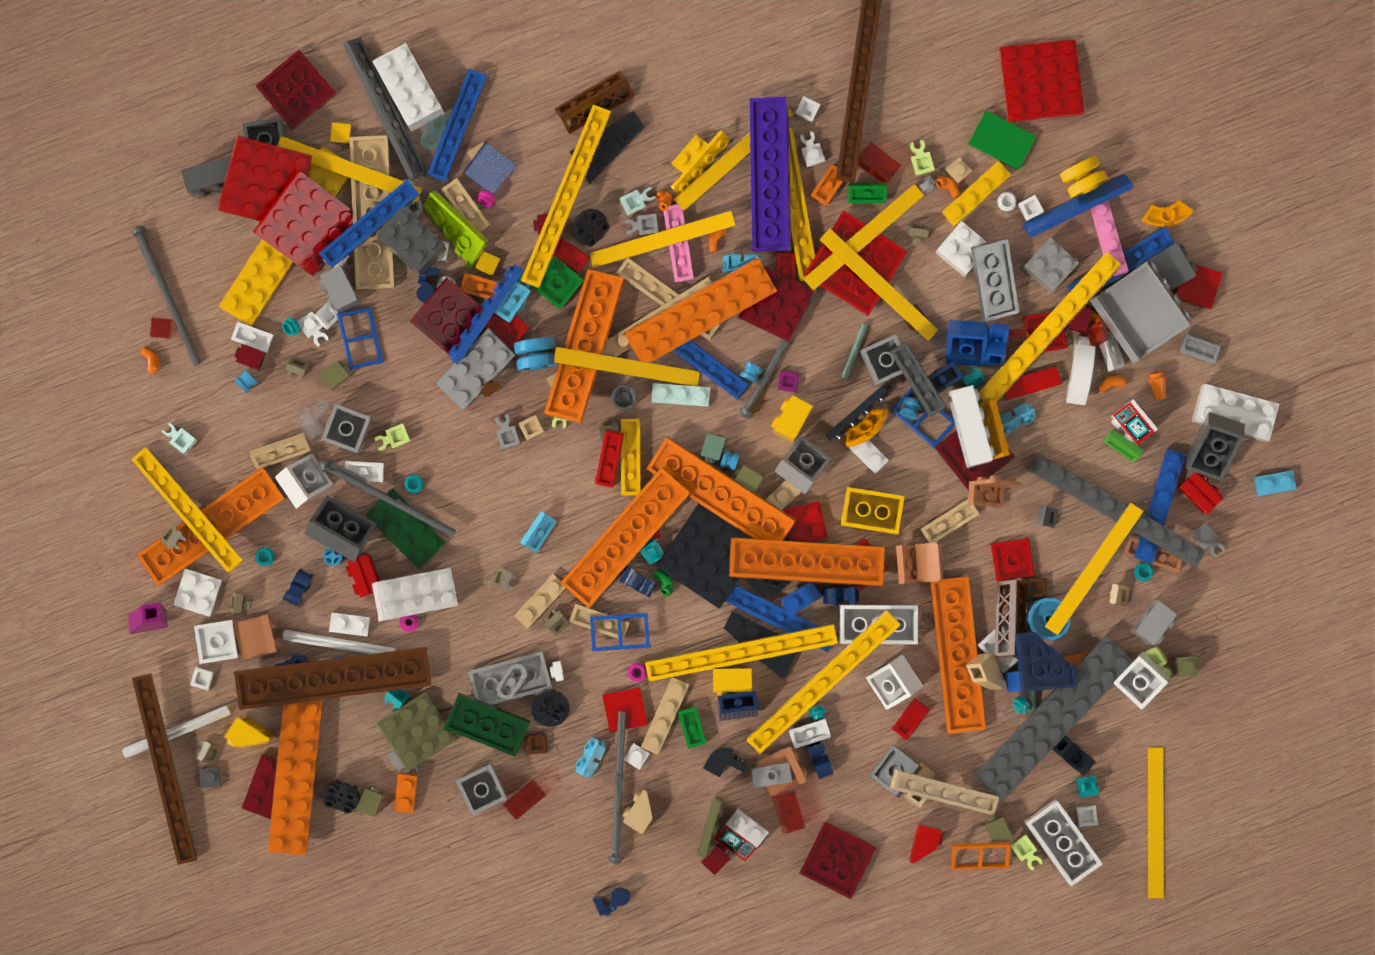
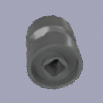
(624, 397)

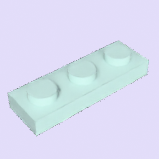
(680, 395)

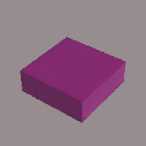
(788, 381)

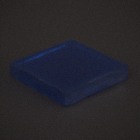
(489, 168)

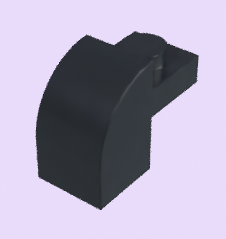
(1074, 755)
(720, 758)

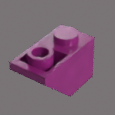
(148, 618)

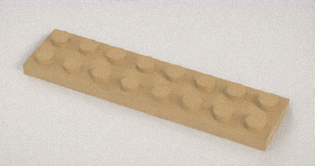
(372, 259)

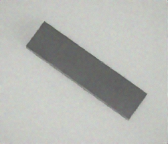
(918, 379)

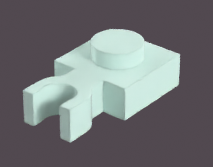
(634, 201)
(181, 440)

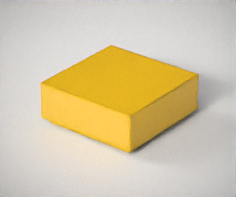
(340, 133)
(487, 263)

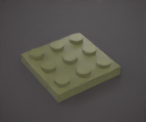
(416, 731)
(710, 827)

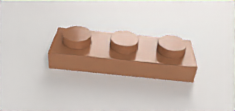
(1162, 558)

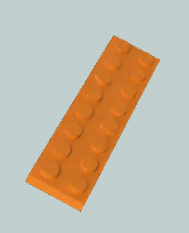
(700, 311)
(586, 334)
(722, 493)
(227, 513)
(625, 537)
(806, 562)
(955, 650)
(295, 777)

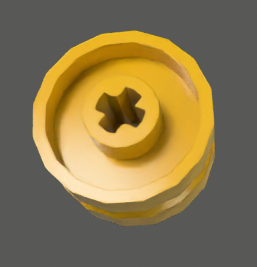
(1085, 179)

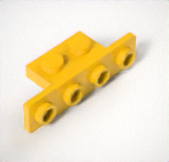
(696, 158)

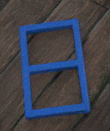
(373, 335)
(914, 427)
(621, 646)

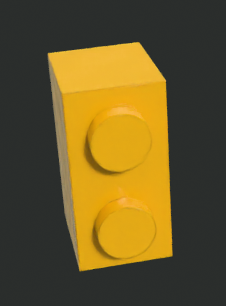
(732, 680)

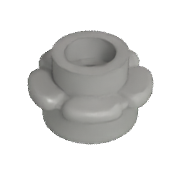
(927, 184)

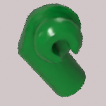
(666, 583)

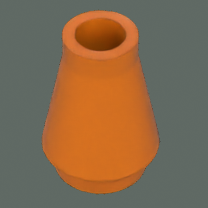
(1158, 384)

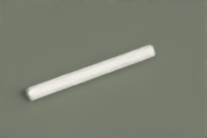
(334, 642)
(180, 729)

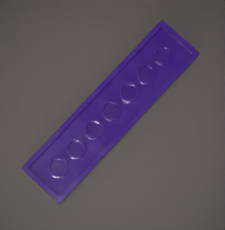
(770, 174)

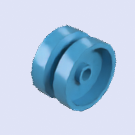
(536, 351)
(1036, 618)

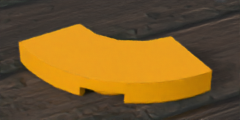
(1167, 216)
(867, 427)

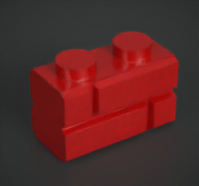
(1201, 492)
(364, 575)

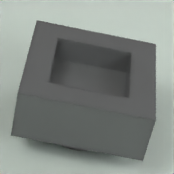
(1047, 516)
(210, 777)

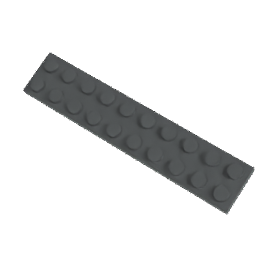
(1052, 719)

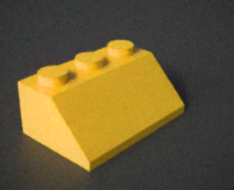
(247, 732)

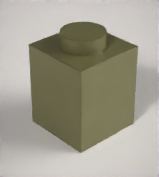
(335, 375)
(748, 478)
(1185, 666)
(370, 800)
(998, 829)

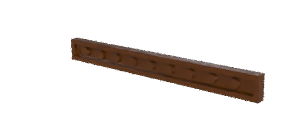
(858, 90)
(164, 768)

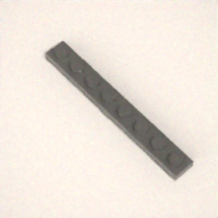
(385, 109)

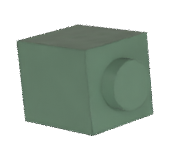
(712, 448)

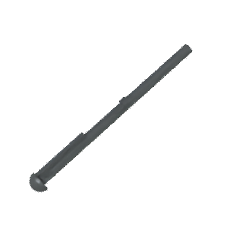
(138, 232)
(766, 378)
(360, 482)
(615, 858)

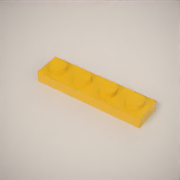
(976, 193)
(630, 457)

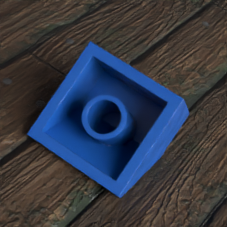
(966, 342)

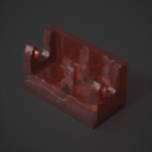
(878, 164)
(524, 799)
(788, 812)

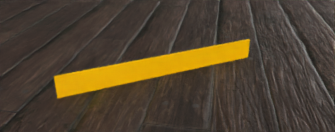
(346, 167)
(715, 172)
(865, 235)
(662, 239)
(878, 284)
(626, 366)
(1094, 568)
(1155, 824)

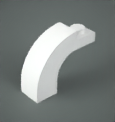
(1081, 371)

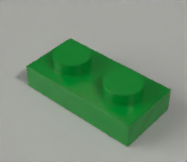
(867, 192)
(692, 727)

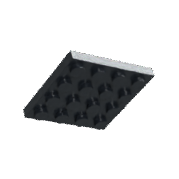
(702, 556)

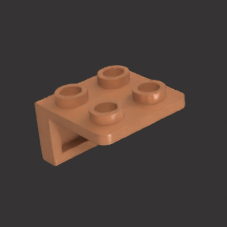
(990, 491)
(919, 563)
(257, 636)
(789, 756)

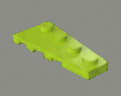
(461, 232)

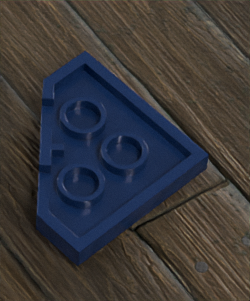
(1042, 665)

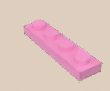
(1108, 234)
(680, 251)

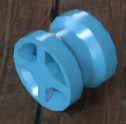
(751, 372)
(246, 381)
(910, 408)
(729, 460)
(329, 557)

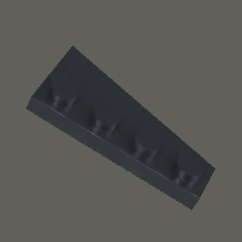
(612, 143)
(865, 407)
(747, 630)

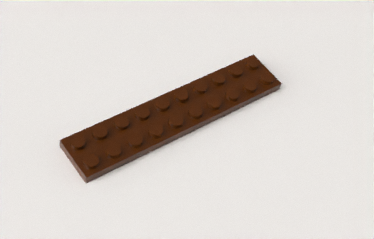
(332, 678)

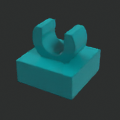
(975, 378)
(651, 551)
(396, 697)
(1087, 786)

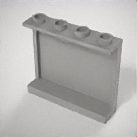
(1142, 311)

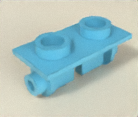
(732, 261)
(1024, 415)
(585, 765)

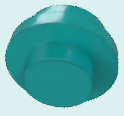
(291, 326)
(413, 484)
(265, 556)
(1143, 571)
(1020, 705)
(817, 712)

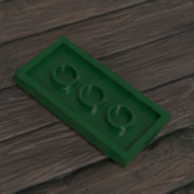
(405, 531)
(486, 724)

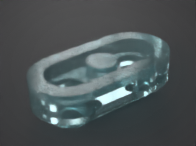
(434, 132)

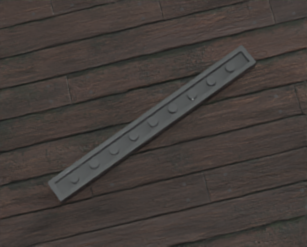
(1114, 509)

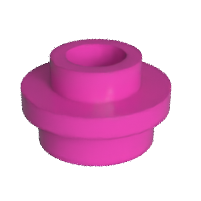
(486, 198)
(414, 618)
(637, 666)

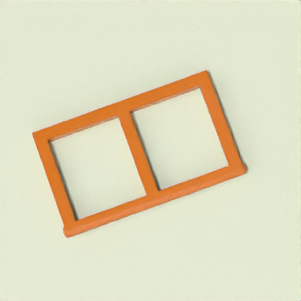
(980, 855)

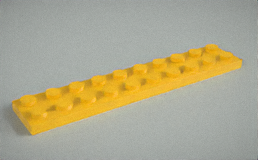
(269, 266)

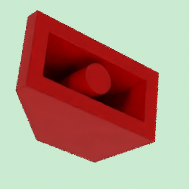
(925, 842)

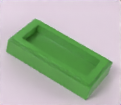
(1123, 446)

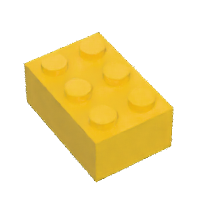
(793, 416)
(872, 510)

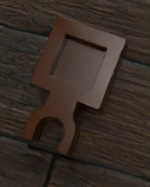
(490, 388)

